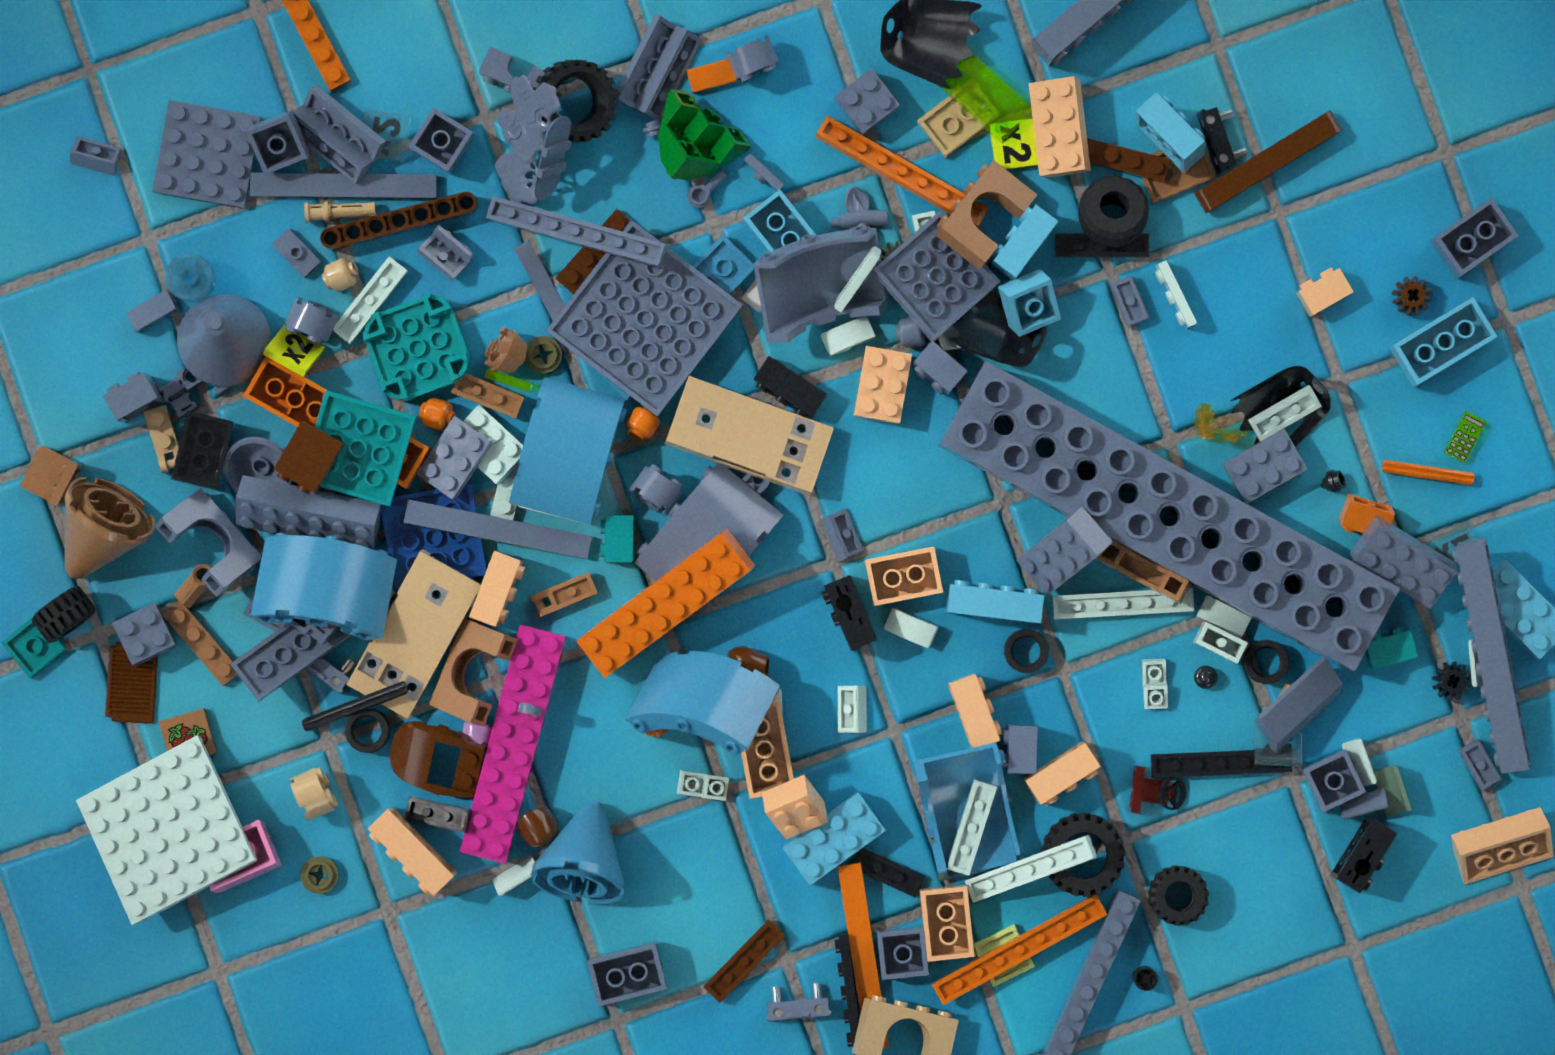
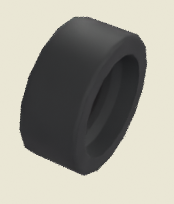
(1008, 650)
(1248, 664)
(367, 748)

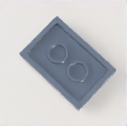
(454, 458)

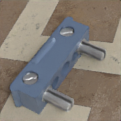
(330, 675)
(798, 1009)

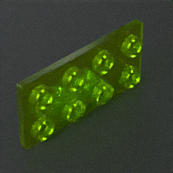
(987, 98)

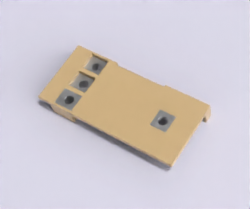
(749, 435)
(416, 631)

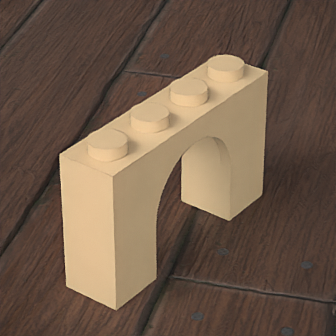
(879, 1016)

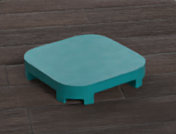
(417, 348)

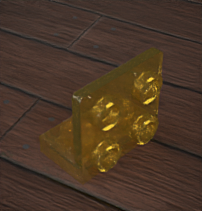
(1204, 417)

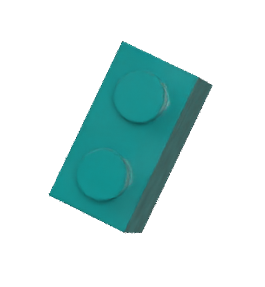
(618, 538)
(1391, 648)

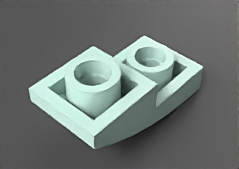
(847, 335)
(1223, 616)
(911, 627)
(1154, 683)
(702, 785)

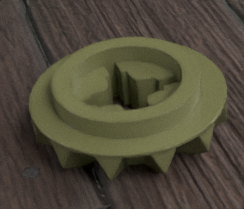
(533, 350)
(310, 881)

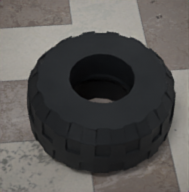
(1119, 192)

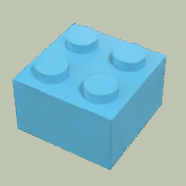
(1029, 302)

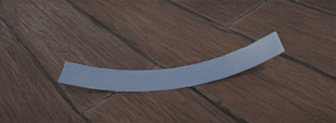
(540, 279)

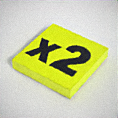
(1018, 148)
(293, 351)

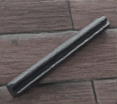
(355, 706)

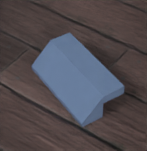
(657, 67)
(338, 135)
(1300, 703)

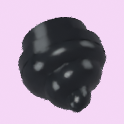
(1333, 481)
(1205, 677)

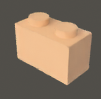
(1324, 292)

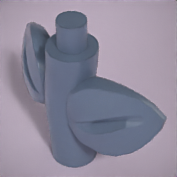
(859, 212)

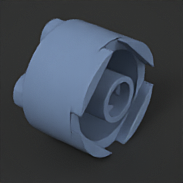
(752, 58)
(311, 320)
(656, 490)

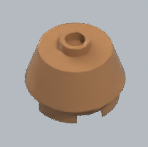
(506, 352)

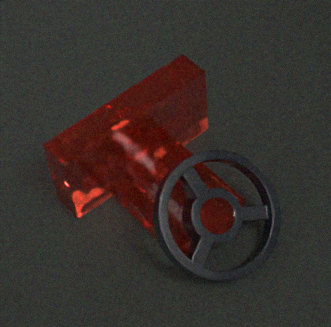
(1154, 791)

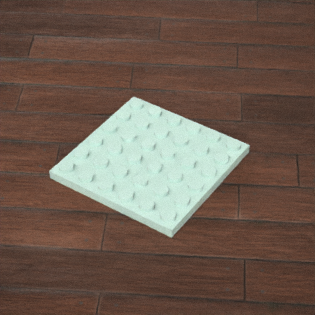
(166, 830)

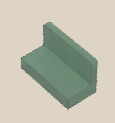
(1391, 781)

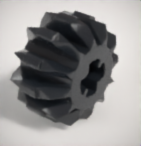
(1458, 684)

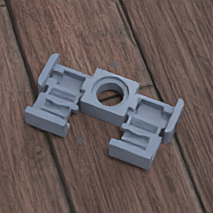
(179, 395)

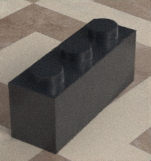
(789, 388)

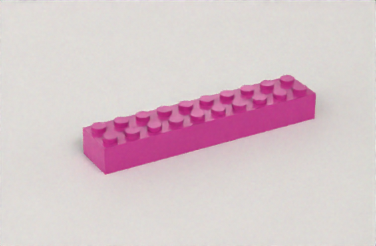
(513, 744)

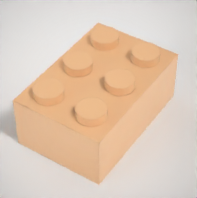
(882, 385)
(903, 576)
(497, 589)
(975, 710)
(1062, 773)
(946, 922)

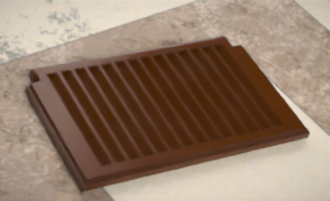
(130, 688)

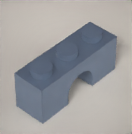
(496, 69)

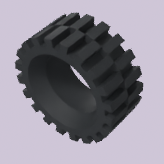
(601, 92)
(1114, 848)

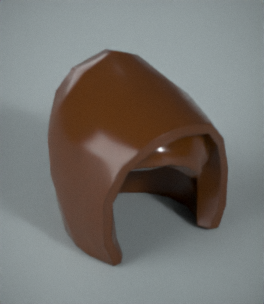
(750, 659)
(538, 827)

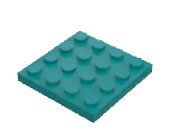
(373, 449)

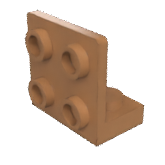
(50, 475)

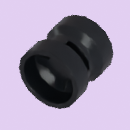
(1145, 978)

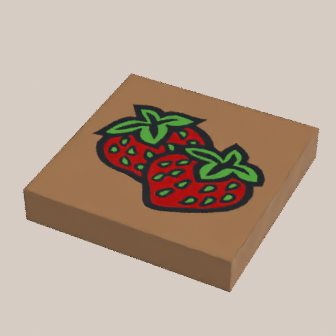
(186, 726)

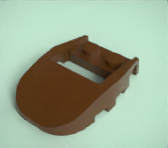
(413, 754)

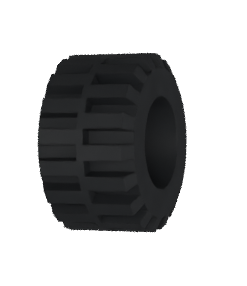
(63, 614)
(1192, 910)

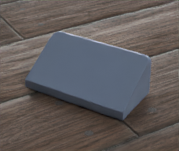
(95, 155)
(152, 311)
(842, 535)
(1365, 804)

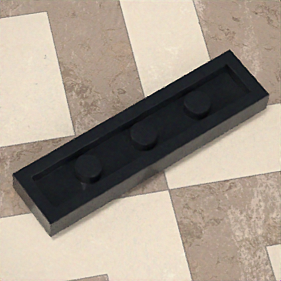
(1080, 246)

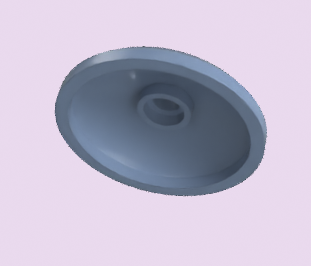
(245, 459)

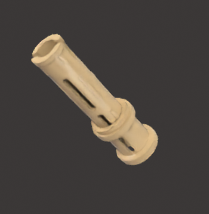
(333, 211)

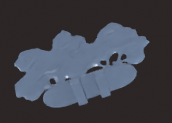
(525, 132)

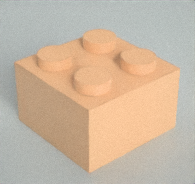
(795, 807)

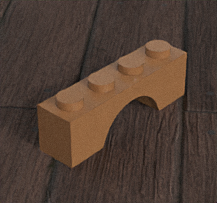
(1145, 572)

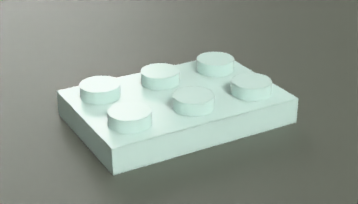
(505, 450)

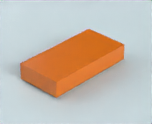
(710, 76)

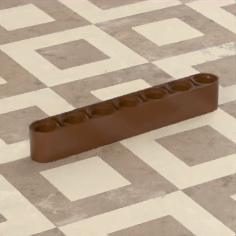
(1268, 161)
(387, 220)

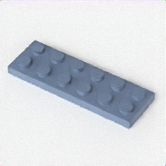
(281, 658)

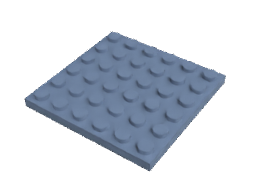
(644, 323)

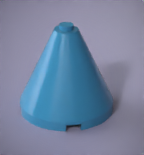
(582, 860)

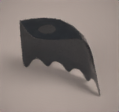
(931, 38)
(987, 334)
(1275, 390)

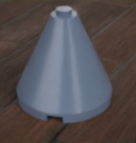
(223, 340)

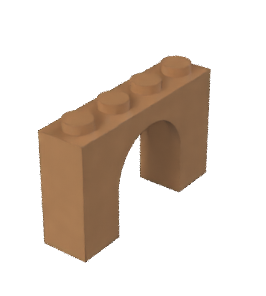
(959, 230)
(451, 691)

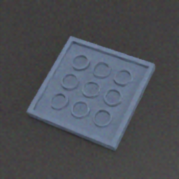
(205, 154)
(933, 280)

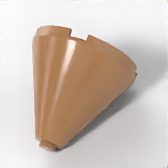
(101, 525)

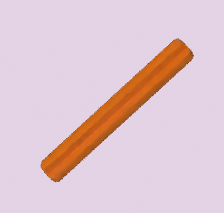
(1428, 472)

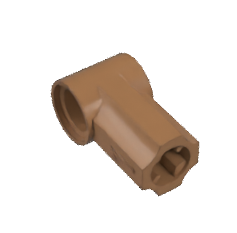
(192, 587)

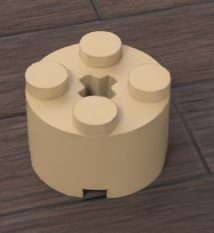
(312, 793)

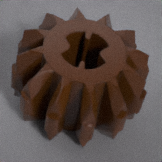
(1419, 296)

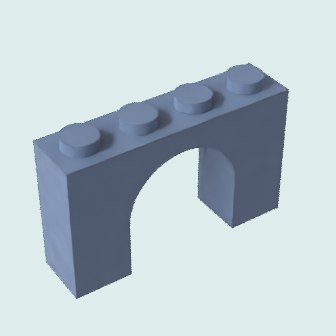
(202, 512)

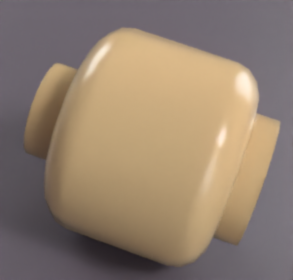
(340, 275)

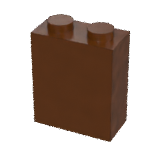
(308, 458)

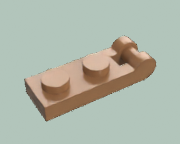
(564, 594)

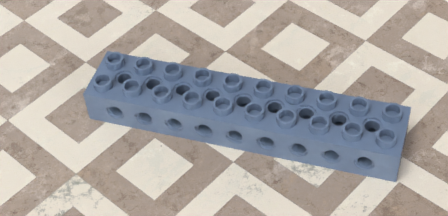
(1197, 506)

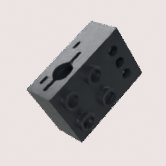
(202, 450)
(849, 612)
(1363, 855)

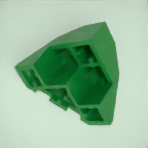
(695, 139)

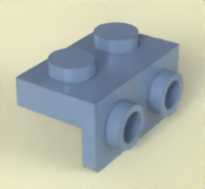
(446, 253)

